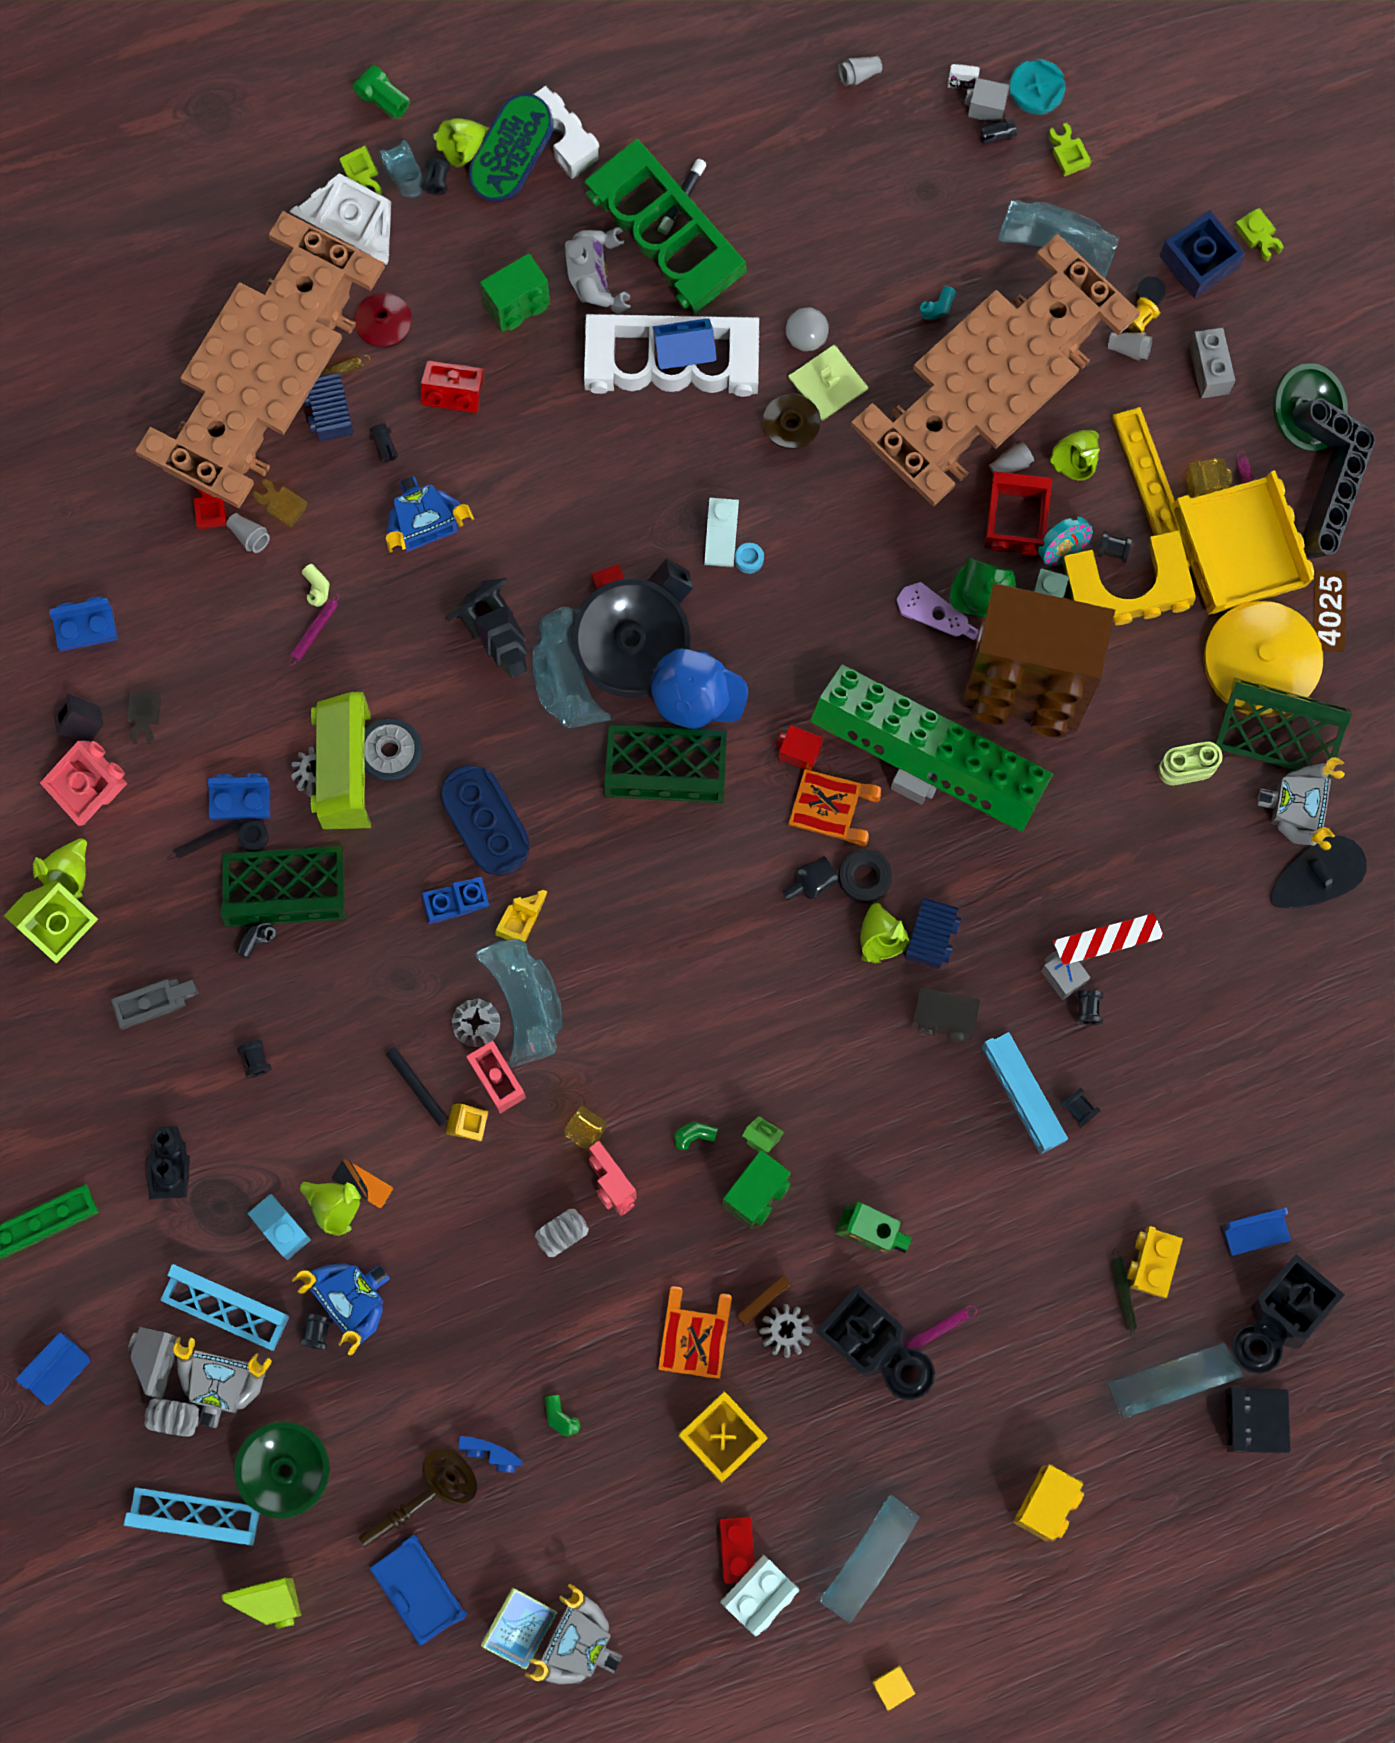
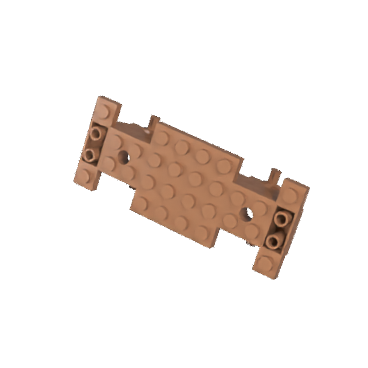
(262, 361)
(995, 371)

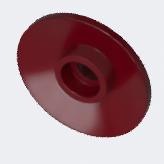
(384, 331)

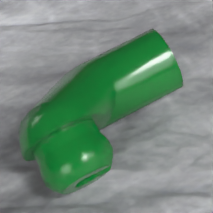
(693, 1131)
(558, 1420)

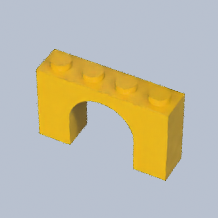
(1170, 592)

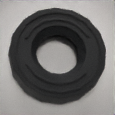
(868, 858)

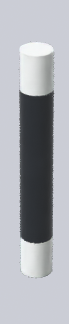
(687, 187)

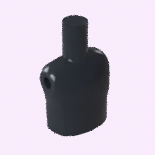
(812, 879)

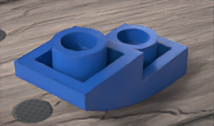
(454, 901)
(502, 1458)

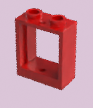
(1018, 486)

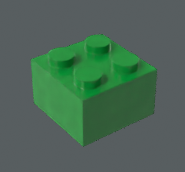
(515, 293)
(756, 1190)

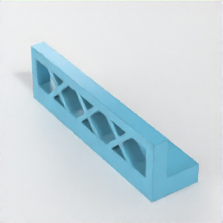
(1024, 1093)
(228, 1296)
(187, 1528)

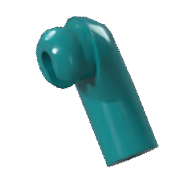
(940, 308)

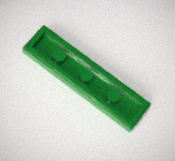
(46, 1220)

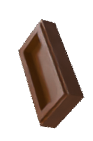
(763, 1300)

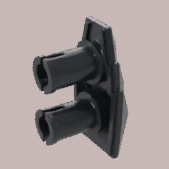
(485, 592)
(503, 640)
(168, 1165)

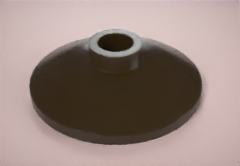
(791, 409)

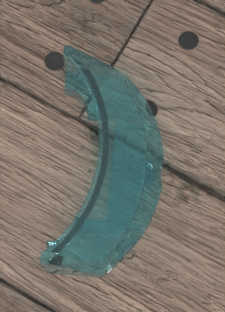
(1040, 222)
(558, 675)
(530, 997)
(1174, 1380)
(870, 1559)

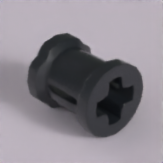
(436, 176)
(1114, 547)
(1089, 1007)
(254, 1059)
(1080, 1107)
(316, 1332)

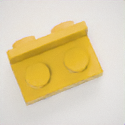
(1155, 1262)

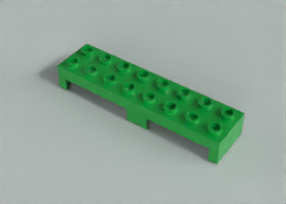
(929, 743)

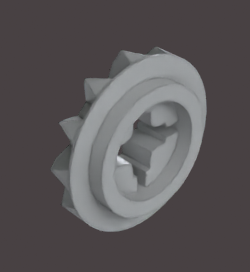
(486, 1032)

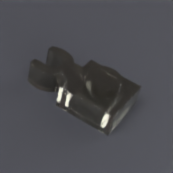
(143, 711)

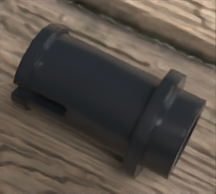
(998, 131)
(381, 435)

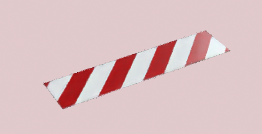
(1108, 939)

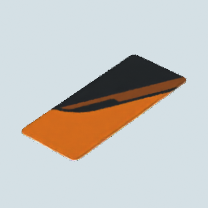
(367, 1185)

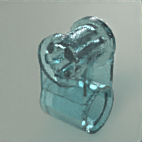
(401, 166)

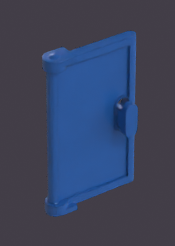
(422, 1588)

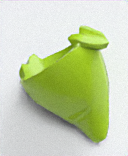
(460, 140)
(1076, 455)
(64, 866)
(881, 935)
(332, 1205)

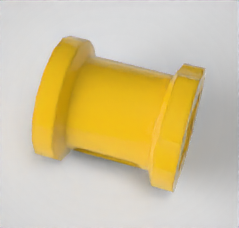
(1147, 311)

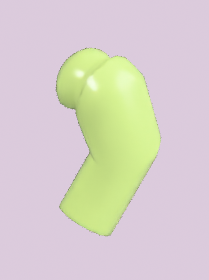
(319, 585)

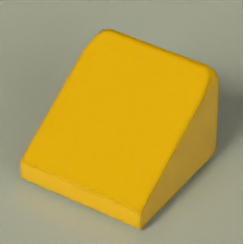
(466, 1122)
(893, 1687)

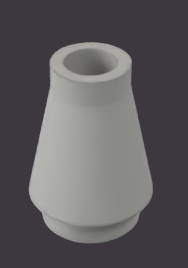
(856, 70)
(1131, 344)
(1013, 459)
(250, 534)

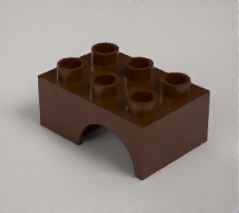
(1037, 660)

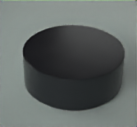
(1152, 289)
(253, 835)

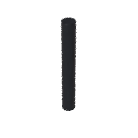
(417, 1087)

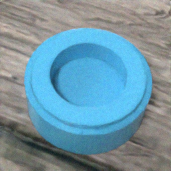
(749, 558)

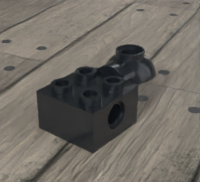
(1285, 1315)
(876, 1344)

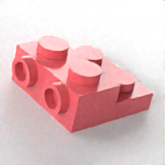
(84, 781)
(614, 1186)

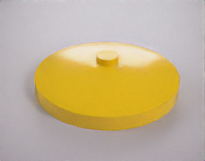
(1263, 646)

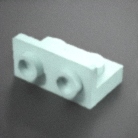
(760, 1596)

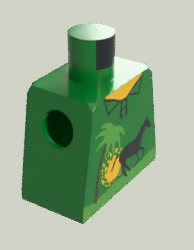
(860, 1225)

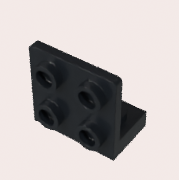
(1257, 1420)

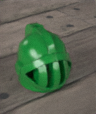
(973, 586)

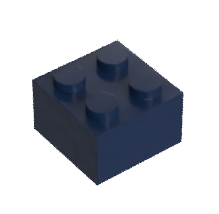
(1202, 254)

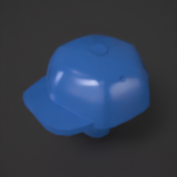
(697, 689)

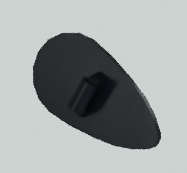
(1321, 874)

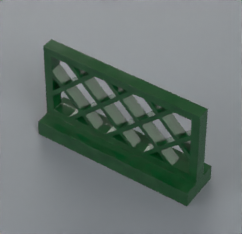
(1282, 702)
(659, 786)
(289, 909)

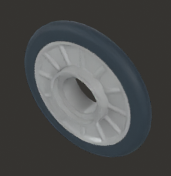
(408, 753)

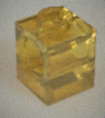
(1207, 477)
(585, 1128)

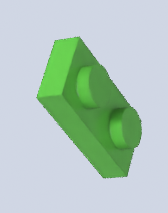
(762, 1135)

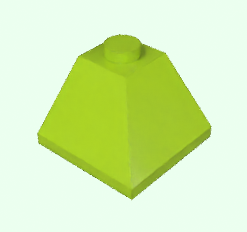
(51, 919)
(268, 1602)

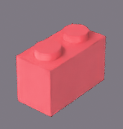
(496, 1077)

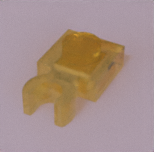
(283, 505)

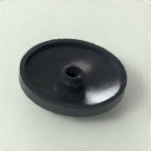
(626, 633)

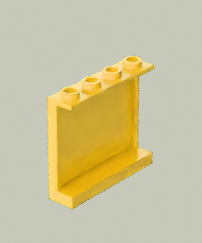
(1242, 543)

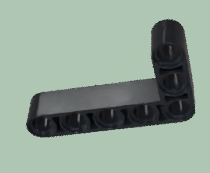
(1350, 454)

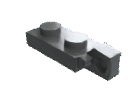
(152, 1002)

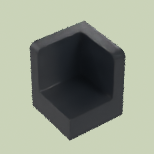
(673, 579)
(78, 719)

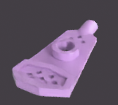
(929, 603)

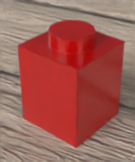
(799, 748)

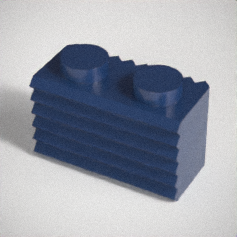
(329, 408)
(932, 933)

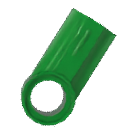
(376, 88)

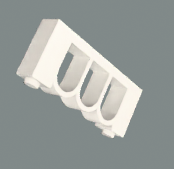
(603, 373)

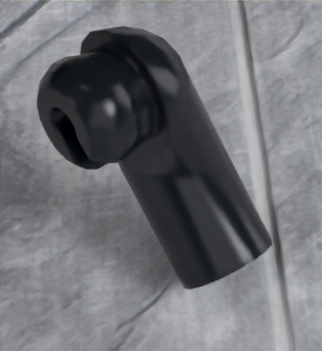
(255, 936)

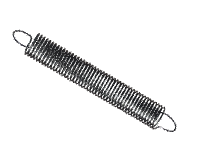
(208, 835)

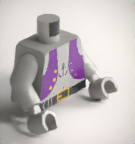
(588, 268)

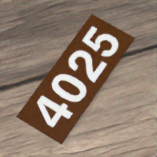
(1330, 609)

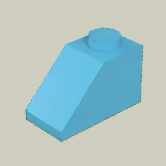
(279, 1227)

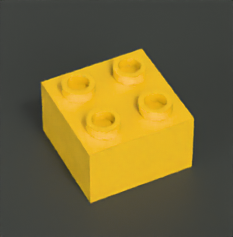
(723, 1437)
(1049, 1503)

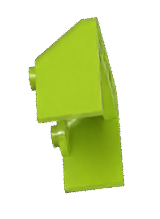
(340, 761)

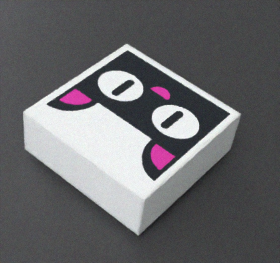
(963, 76)

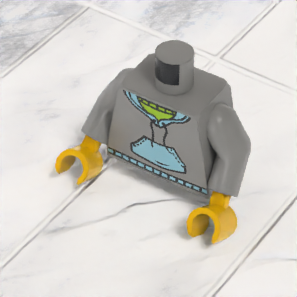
(1302, 803)
(217, 1381)
(577, 1644)

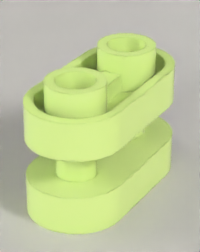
(1190, 763)

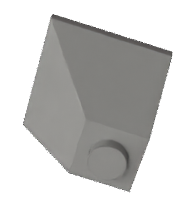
(153, 1359)

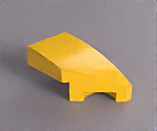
(520, 917)

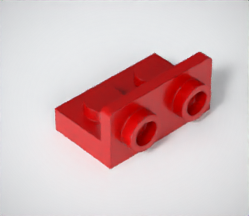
(451, 386)

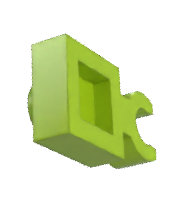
(1069, 153)
(361, 168)
(1257, 230)

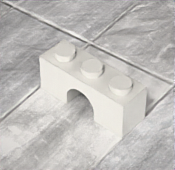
(577, 148)

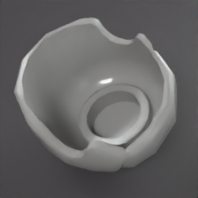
(807, 329)

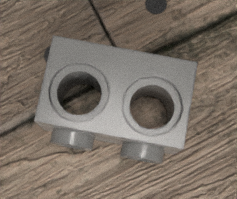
(1212, 363)

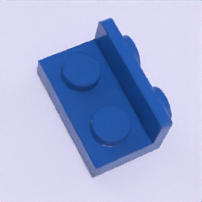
(83, 623)
(239, 797)

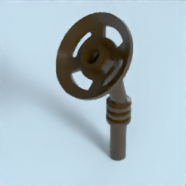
(438, 1487)

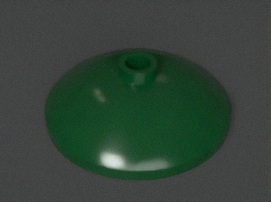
(1299, 386)
(260, 1464)

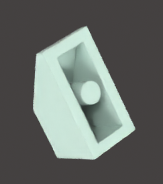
(721, 532)

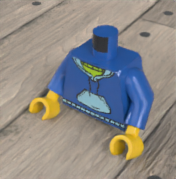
(423, 516)
(348, 1298)

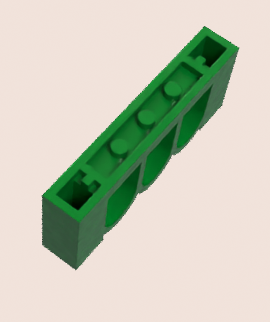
(623, 175)

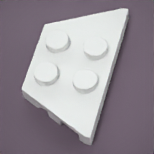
(350, 215)

